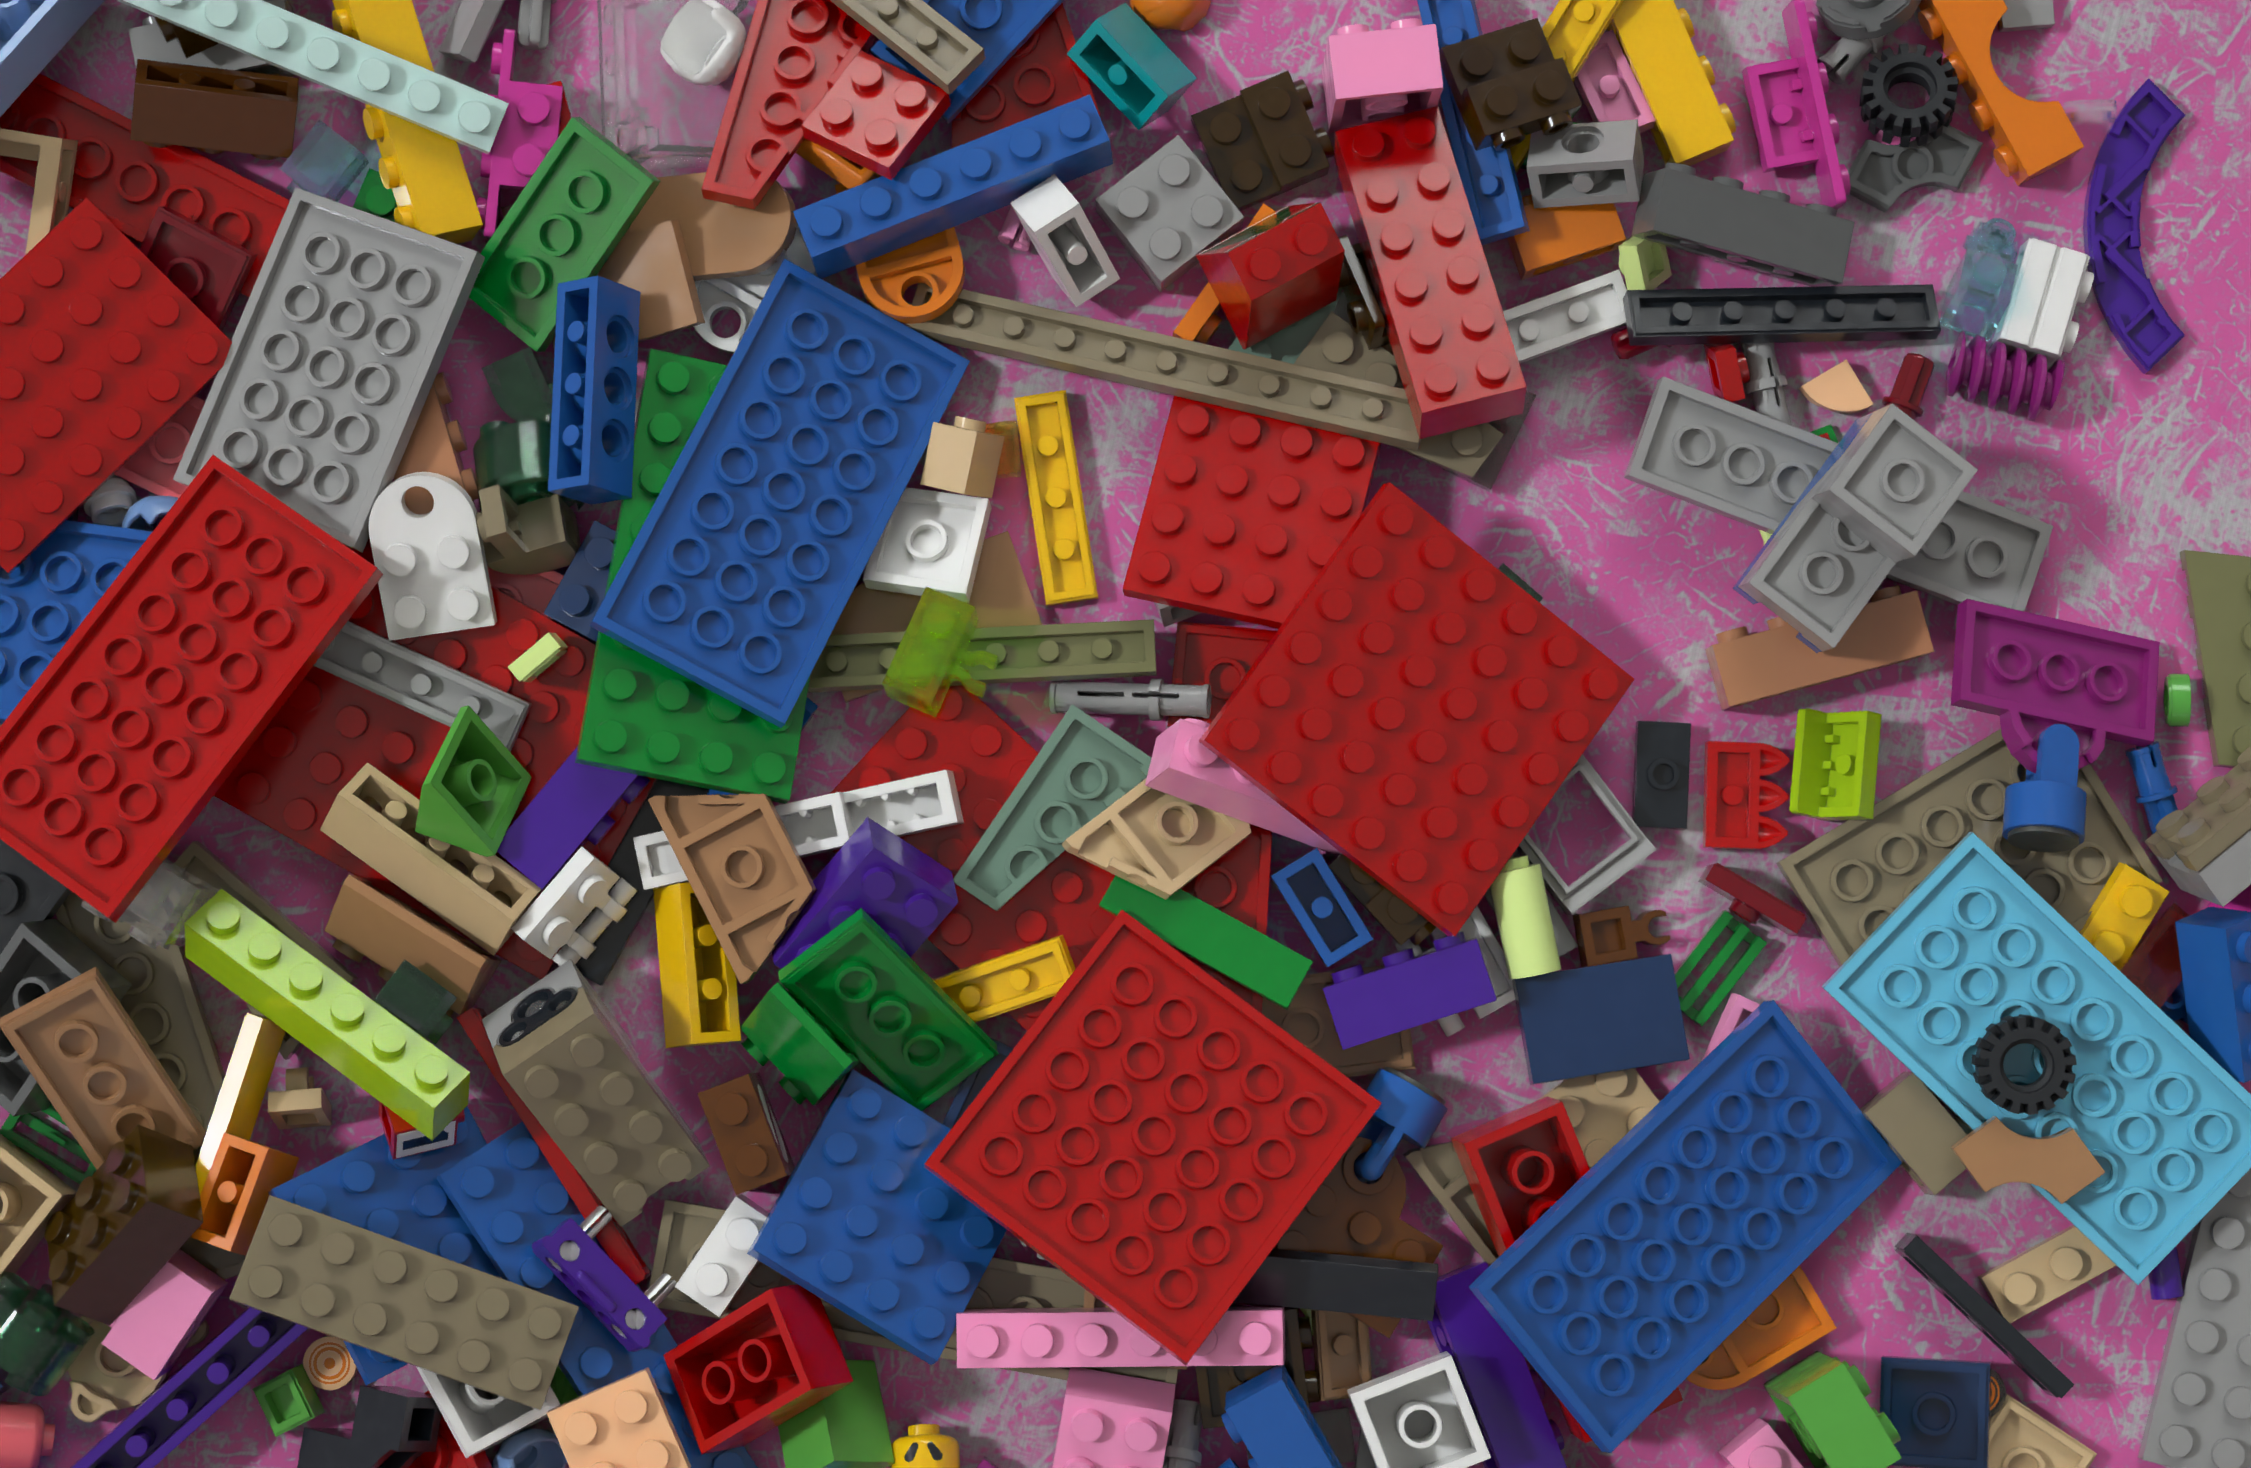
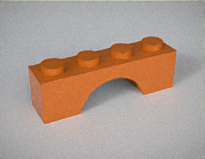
(2026, 132)

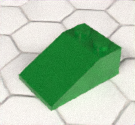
(797, 1045)

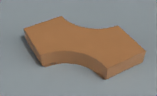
(2052, 1162)

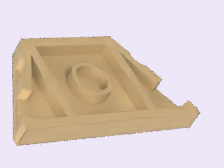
(1156, 839)

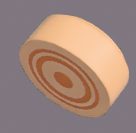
(329, 1363)

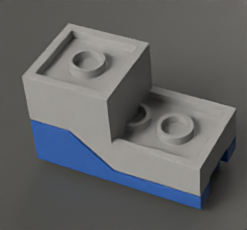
(1853, 523)

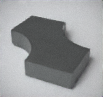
(1888, 171)

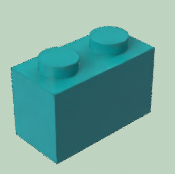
(1131, 65)

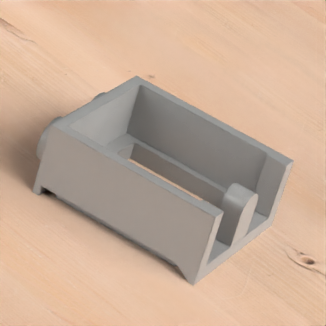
(1607, 871)

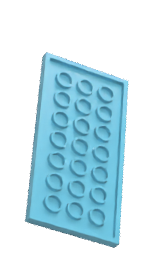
(2143, 1094)

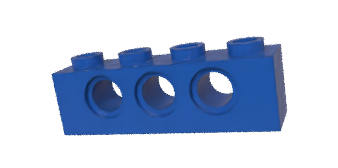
(594, 390)

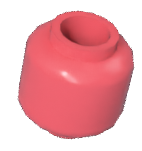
(24, 1435)

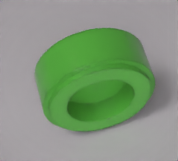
(2177, 700)

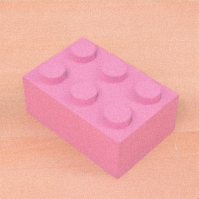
(1380, 72)

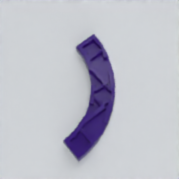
(2113, 227)

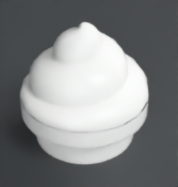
(110, 502)

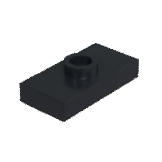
(1661, 774)

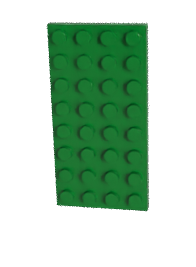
(640, 712)

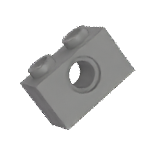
(1586, 164)

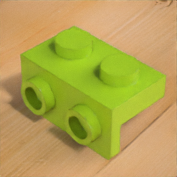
(1835, 764)

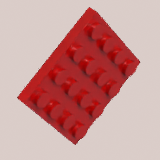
(1245, 511)

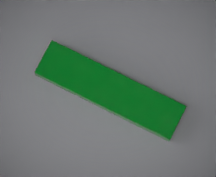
(1214, 940)

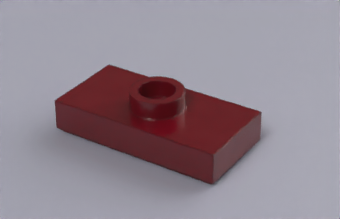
(1752, 901)

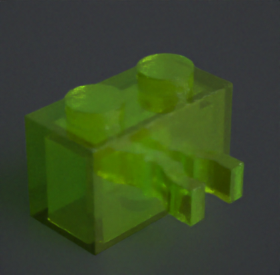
(933, 651)

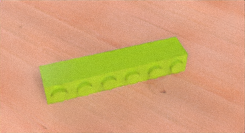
(327, 1014)

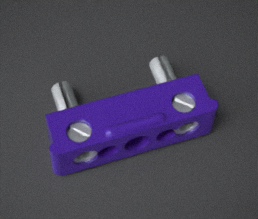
(601, 1283)

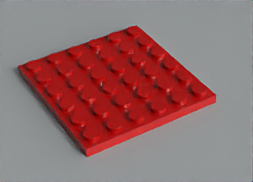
(1417, 709)
(1153, 1136)

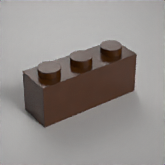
(214, 109)

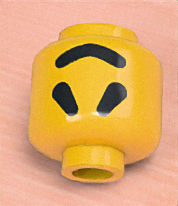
(926, 1449)

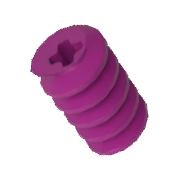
(2003, 375)

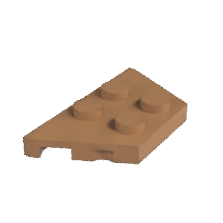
(738, 869)

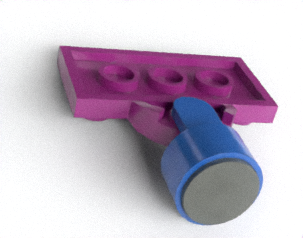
(2057, 702)

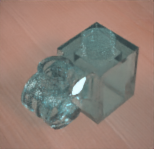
(1982, 280)

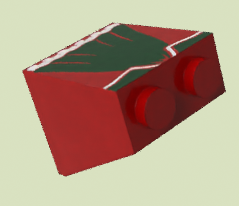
(1275, 271)

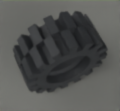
(1908, 68)
(2056, 1070)

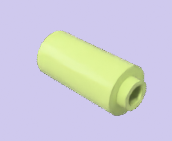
(1524, 920)

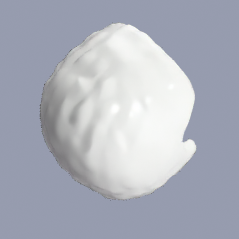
(704, 42)

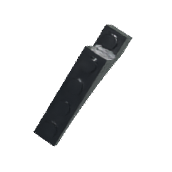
(388, 1432)

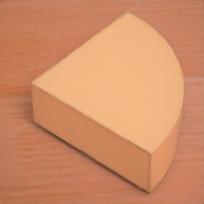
(1837, 390)

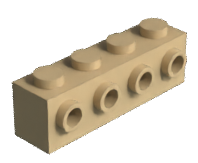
(465, 889)

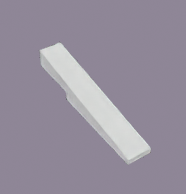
(830, 820)

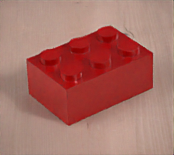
(757, 1368)

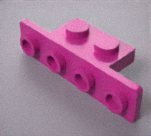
(1792, 109)
(523, 136)

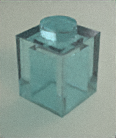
(324, 163)

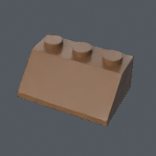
(390, 931)

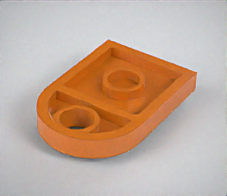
(929, 261)
(1772, 1332)

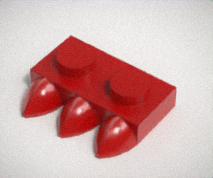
(1737, 795)

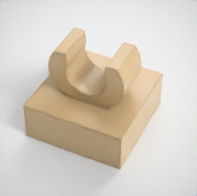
(301, 1102)

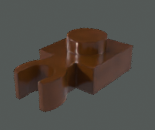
(1611, 934)

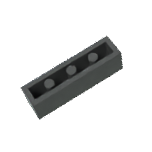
(1743, 226)

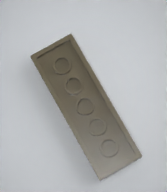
(404, 1302)

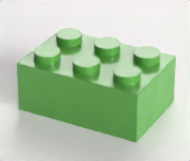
(1830, 1414)

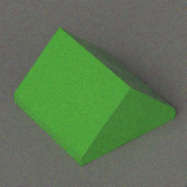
(471, 788)
(843, 1428)

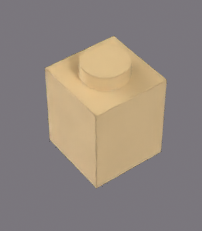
(962, 458)

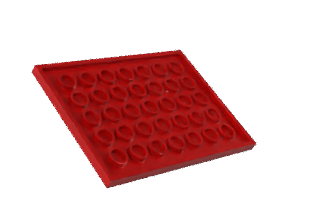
(338, 727)

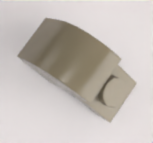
(528, 535)

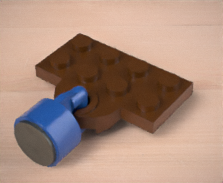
(1365, 1192)

